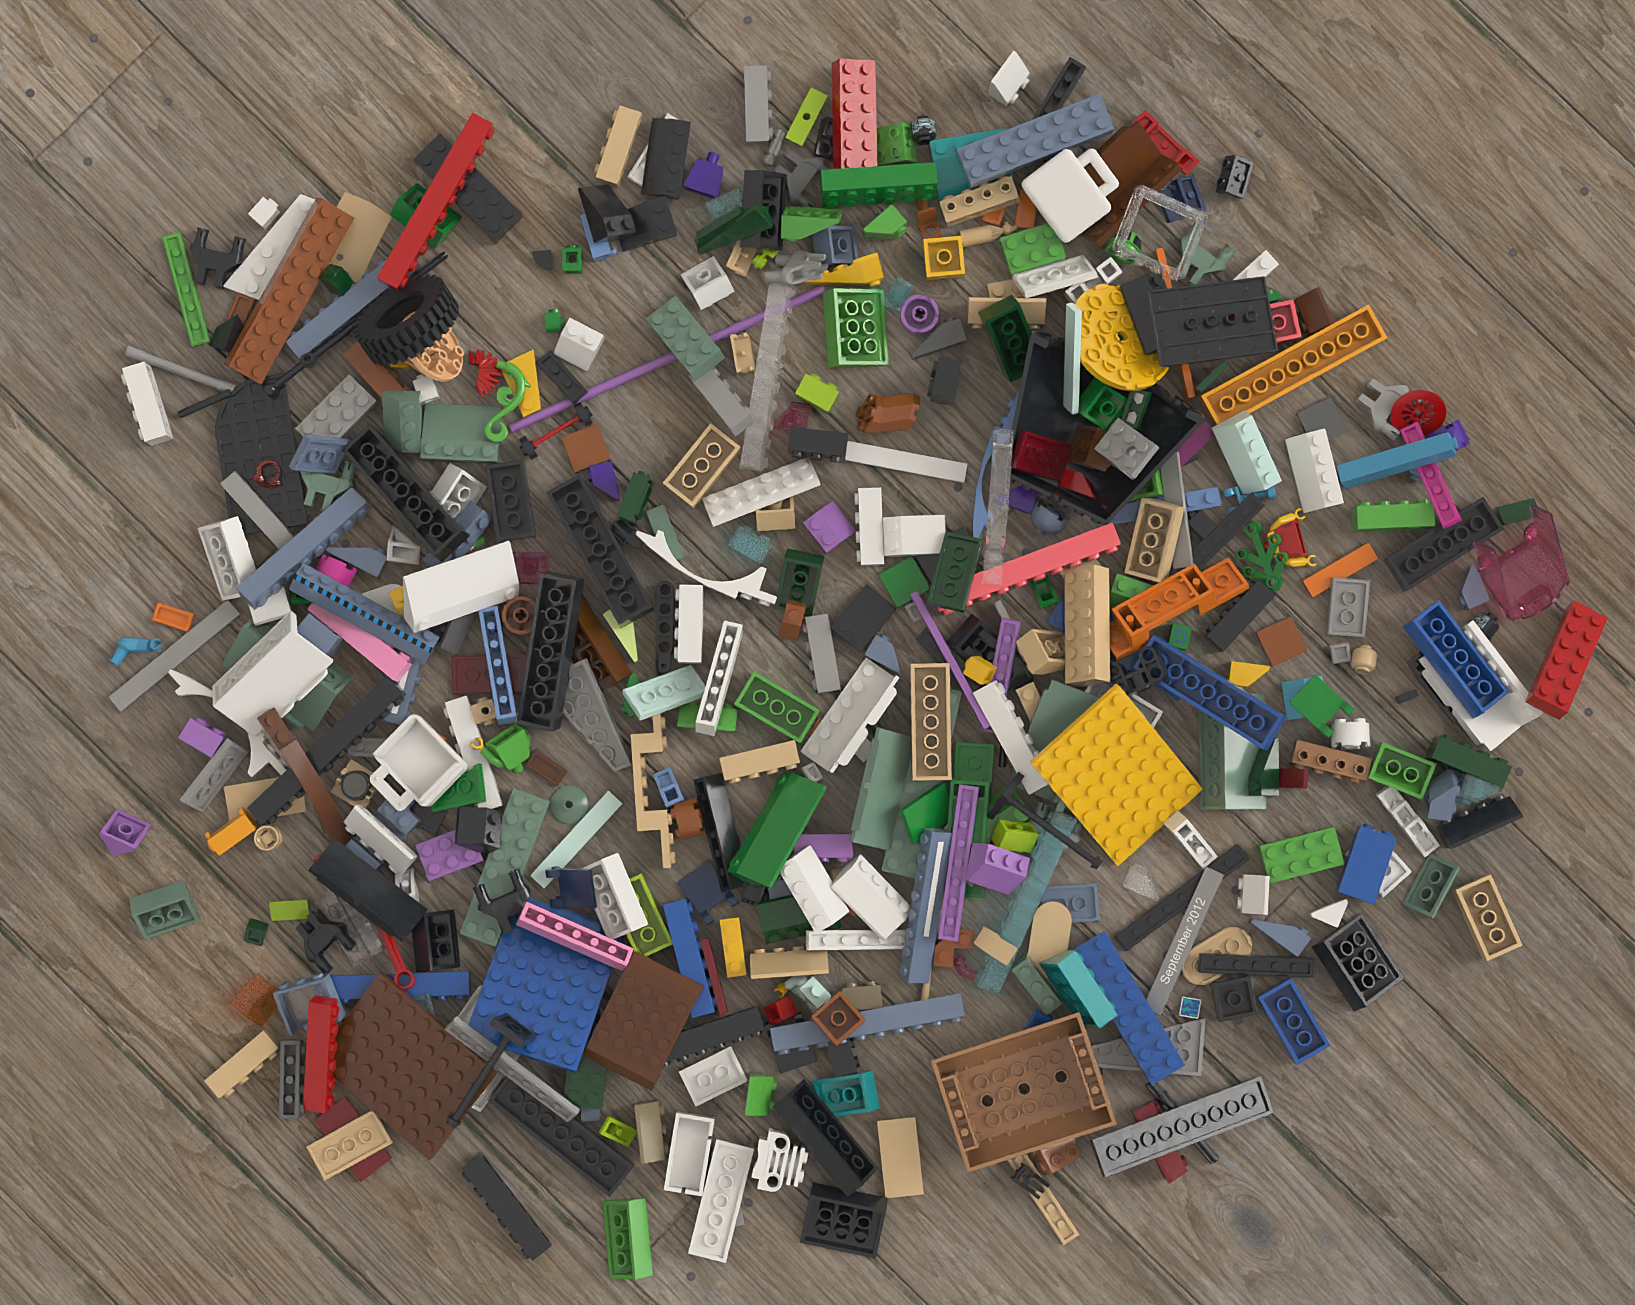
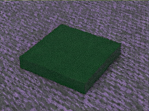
(1210, 378)

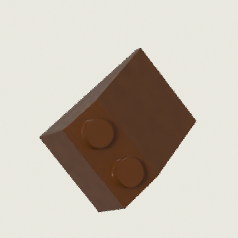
(1083, 446)

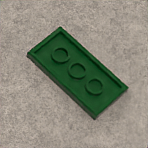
(954, 572)

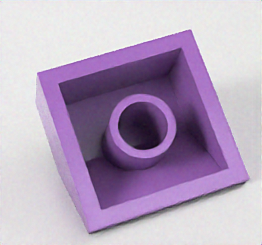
(829, 527)

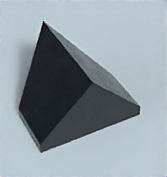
(227, 334)

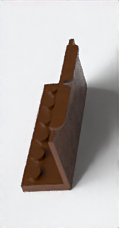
(1133, 162)

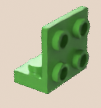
(895, 144)

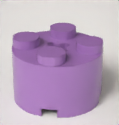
(920, 304)

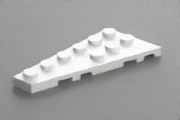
(262, 262)

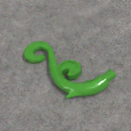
(510, 404)

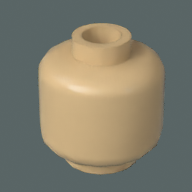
(1364, 659)

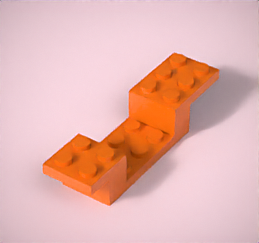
(1170, 598)

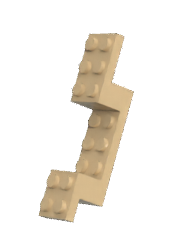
(657, 819)

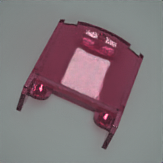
(1529, 574)

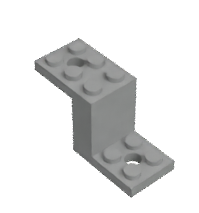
(1126, 448)

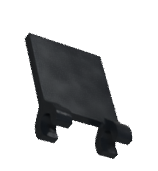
(794, 1058)

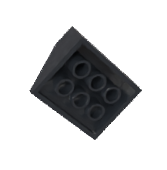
(1357, 962)
(844, 1222)

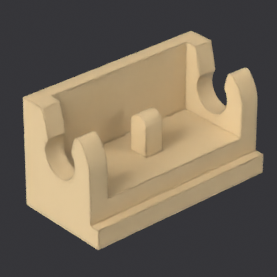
(740, 259)
(742, 353)

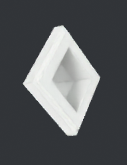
(811, 772)

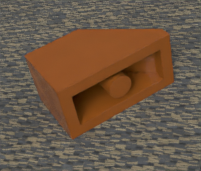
(792, 620)

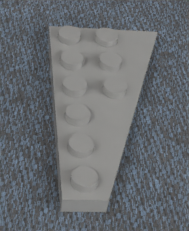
(591, 715)
(1185, 1037)

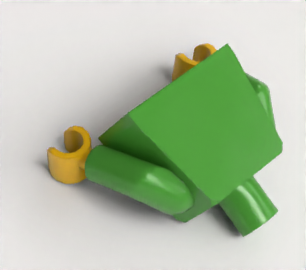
(507, 748)

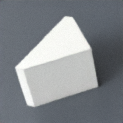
(1331, 913)

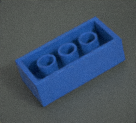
(1292, 1021)

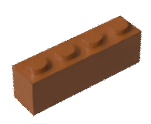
(375, 375)

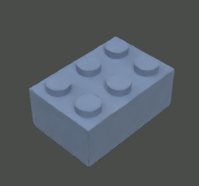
(320, 635)

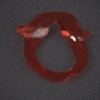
(272, 482)

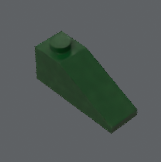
(1265, 772)

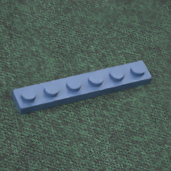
(1194, 501)

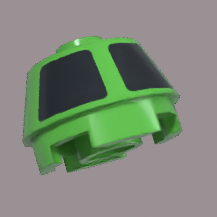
(1133, 242)

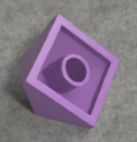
(123, 832)

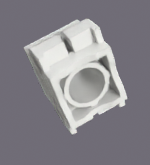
(778, 1161)

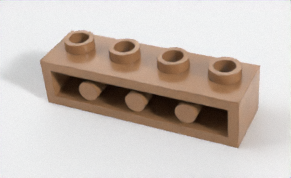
(1330, 760)

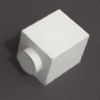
(264, 212)
(427, 387)

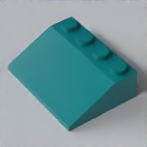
(949, 171)
(1078, 988)

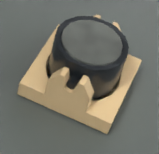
(355, 785)

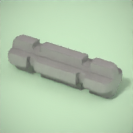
(774, 147)

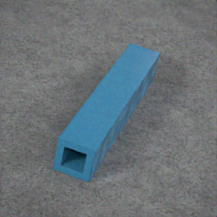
(1397, 460)

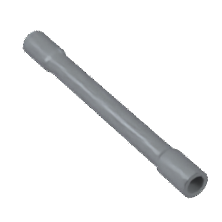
(142, 356)

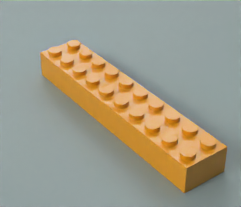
(1294, 366)

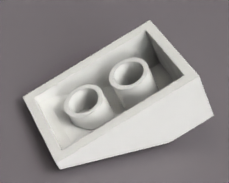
(1009, 80)
(913, 535)

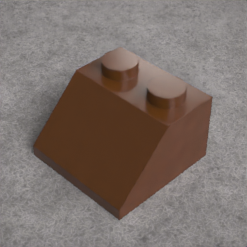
(1313, 312)

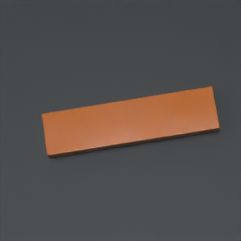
(1341, 568)

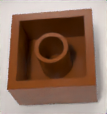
(838, 1018)

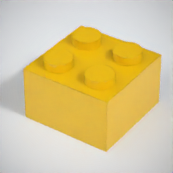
(943, 258)

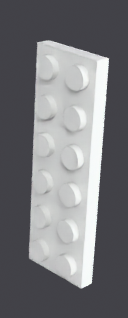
(761, 491)
(721, 1200)

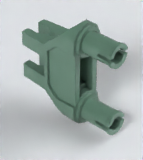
(1202, 261)
(327, 485)

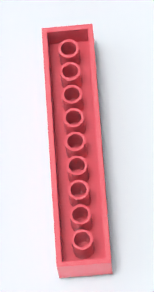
(1046, 560)

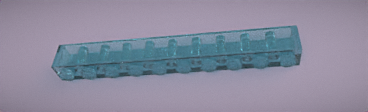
(1027, 899)

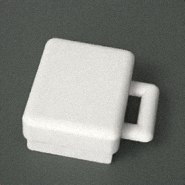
(1068, 194)
(418, 762)

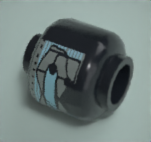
(923, 130)
(1487, 624)

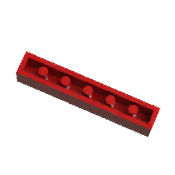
(320, 1054)

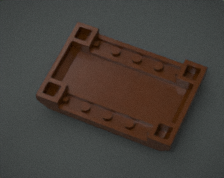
(643, 1020)

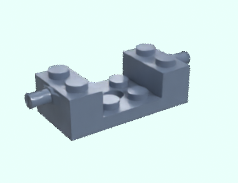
(398, 822)

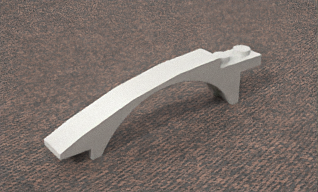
(747, 586)
(261, 754)

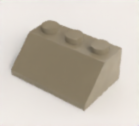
(651, 1131)

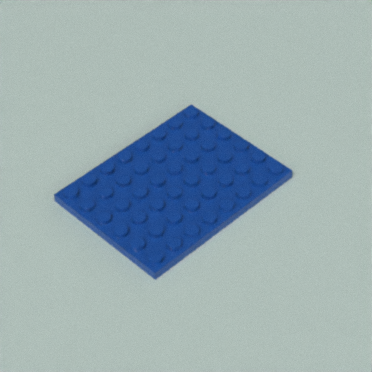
(545, 990)

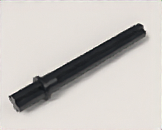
(1165, 1101)

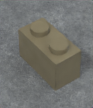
(864, 996)

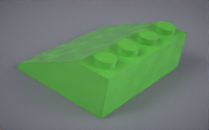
(855, 328)

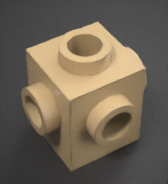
(478, 711)

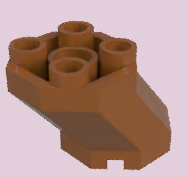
(887, 413)

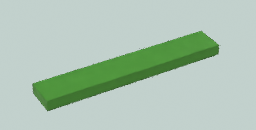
(186, 289)

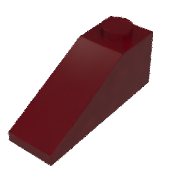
(1293, 778)

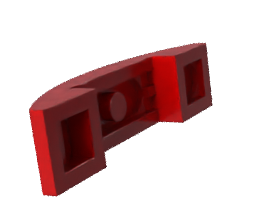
(1166, 143)

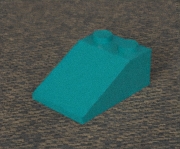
(848, 1093)

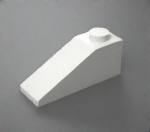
(1190, 839)

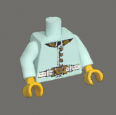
(807, 989)

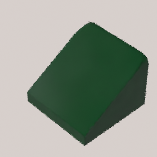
(256, 932)

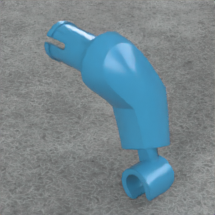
(134, 645)

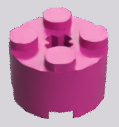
(336, 570)

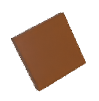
(586, 448)
(1281, 641)

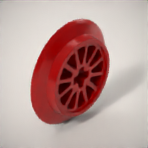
(1400, 418)

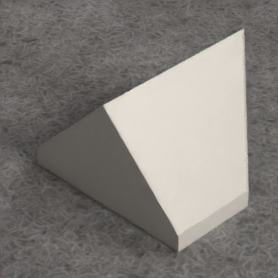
(402, 549)

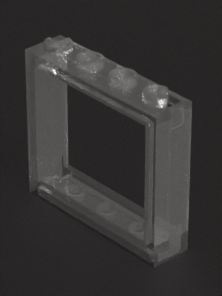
(1139, 259)

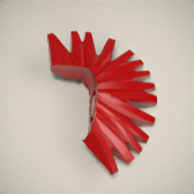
(486, 371)

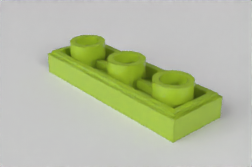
(812, 107)

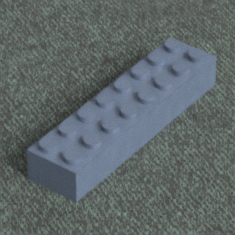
(1034, 141)

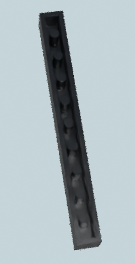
(329, 749)

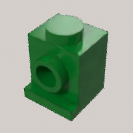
(567, 253)

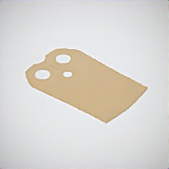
(361, 236)

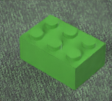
(1031, 249)

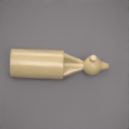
(984, 234)

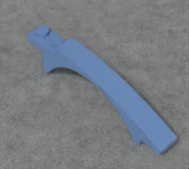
(979, 513)

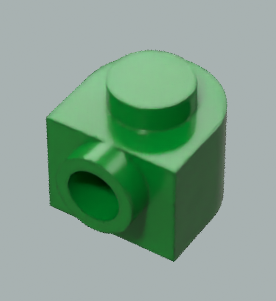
(554, 321)

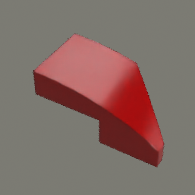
(1077, 482)

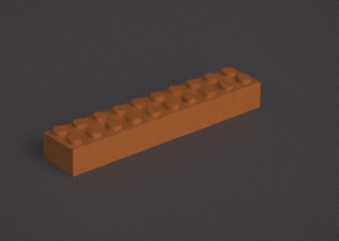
(288, 290)

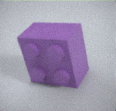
(202, 737)

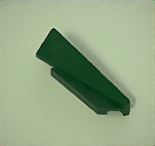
(733, 227)

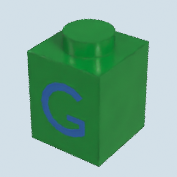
(1179, 636)

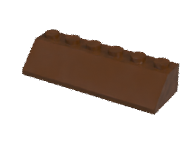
(596, 646)

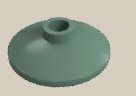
(577, 811)

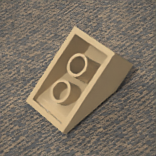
(1043, 651)

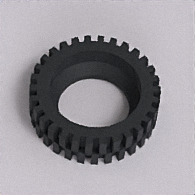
(391, 343)

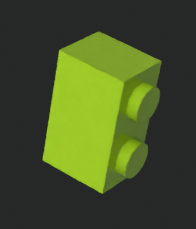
(817, 393)
(1015, 836)

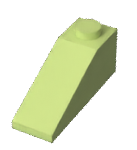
(625, 635)

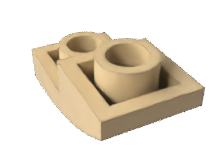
(995, 946)

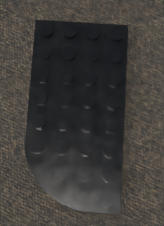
(256, 430)

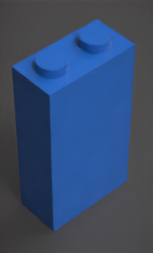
(1366, 863)

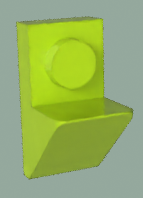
(618, 1131)

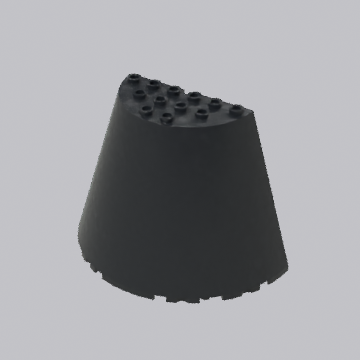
(1041, 411)

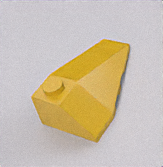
(862, 272)

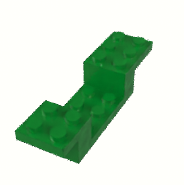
(973, 768)

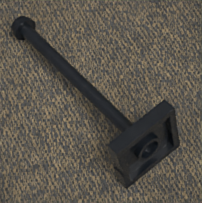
(1008, 798)
(512, 1031)

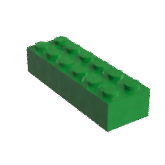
(878, 185)

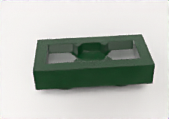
(1136, 408)

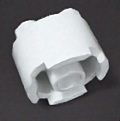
(1350, 734)

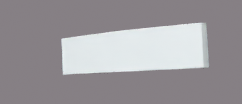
(1407, 820)

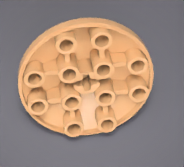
(442, 360)

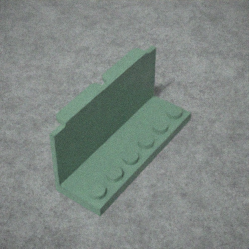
(315, 704)
(1054, 713)
(1225, 766)
(881, 789)

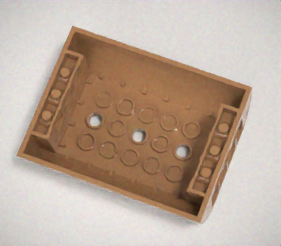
(1020, 1121)

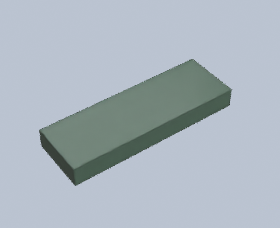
(660, 521)

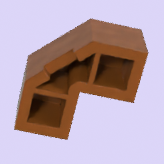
(944, 949)

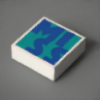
(1189, 1007)

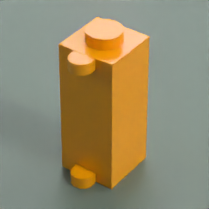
(231, 832)

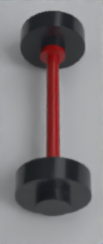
(528, 448)

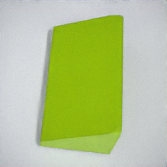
(289, 910)

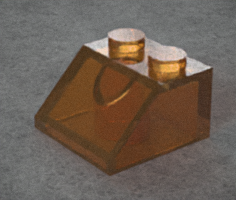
(256, 999)

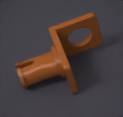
(927, 218)

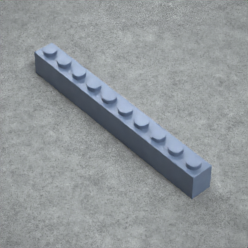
(877, 1022)

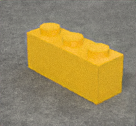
(733, 947)

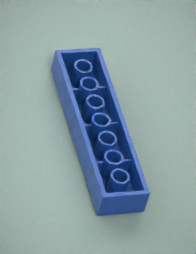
(1216, 695)
(1134, 1017)

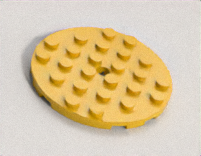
(1102, 354)

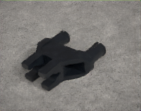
(215, 261)
(506, 904)
(321, 937)

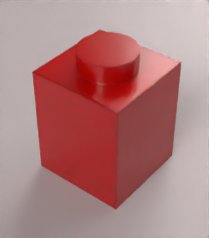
(780, 1010)

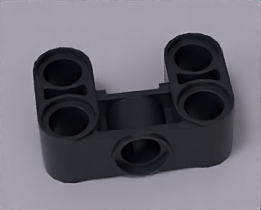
(1142, 678)

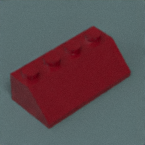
(1170, 1164)

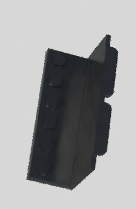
(367, 890)

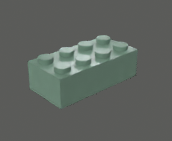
(685, 338)

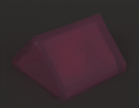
(530, 565)

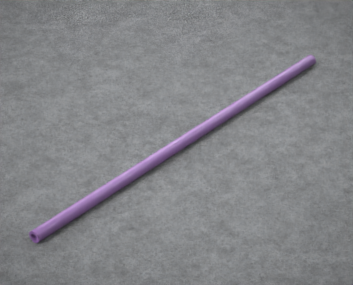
(654, 364)

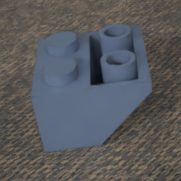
(1441, 796)

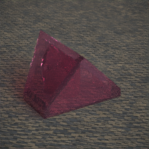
(794, 416)

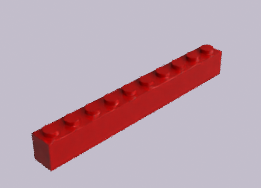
(435, 202)

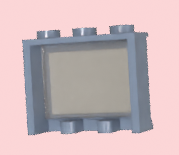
(294, 999)

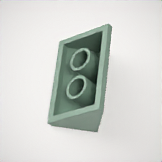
(1431, 886)

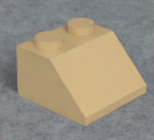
(776, 516)

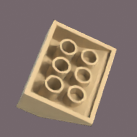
(788, 963)

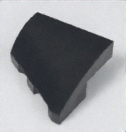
(824, 140)

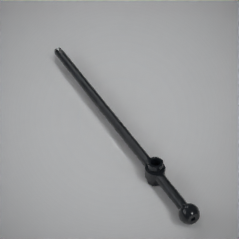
(272, 388)

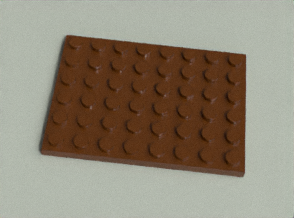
(405, 1065)

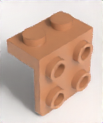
(1056, 1156)

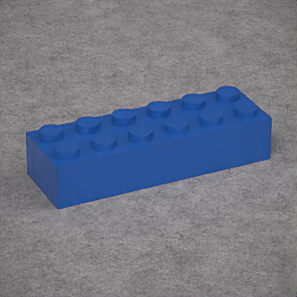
(1456, 659)
(688, 952)

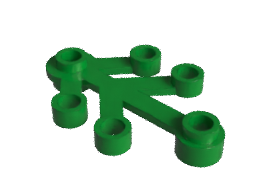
(1264, 558)

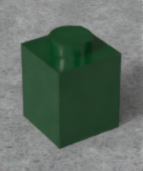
(336, 279)

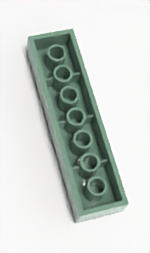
(519, 835)

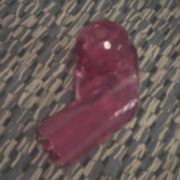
(961, 968)

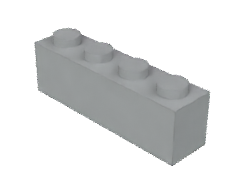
(756, 105)
(723, 401)
(822, 653)

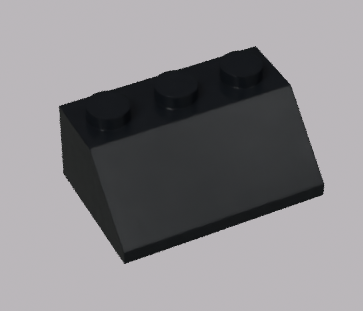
(436, 942)

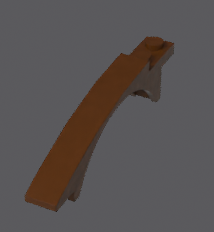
(293, 755)

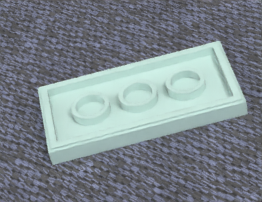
(665, 692)

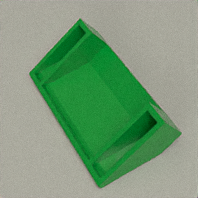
(776, 829)

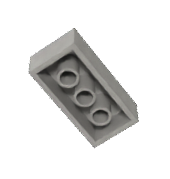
(339, 411)

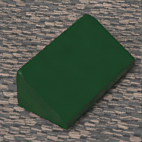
(1515, 512)

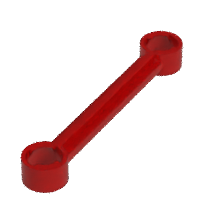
(396, 959)

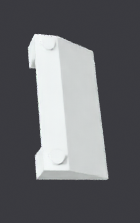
(460, 587)

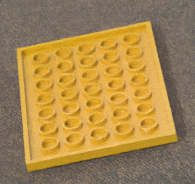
(1116, 774)

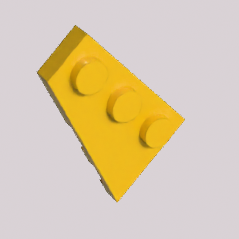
(531, 399)

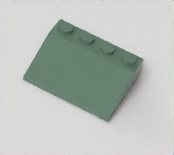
(458, 434)

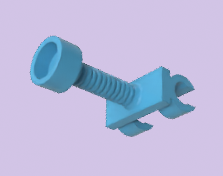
(1270, 493)

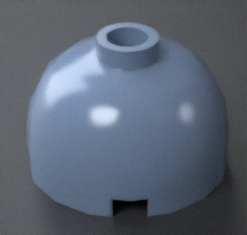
(1048, 518)

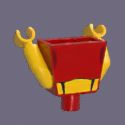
(1292, 540)

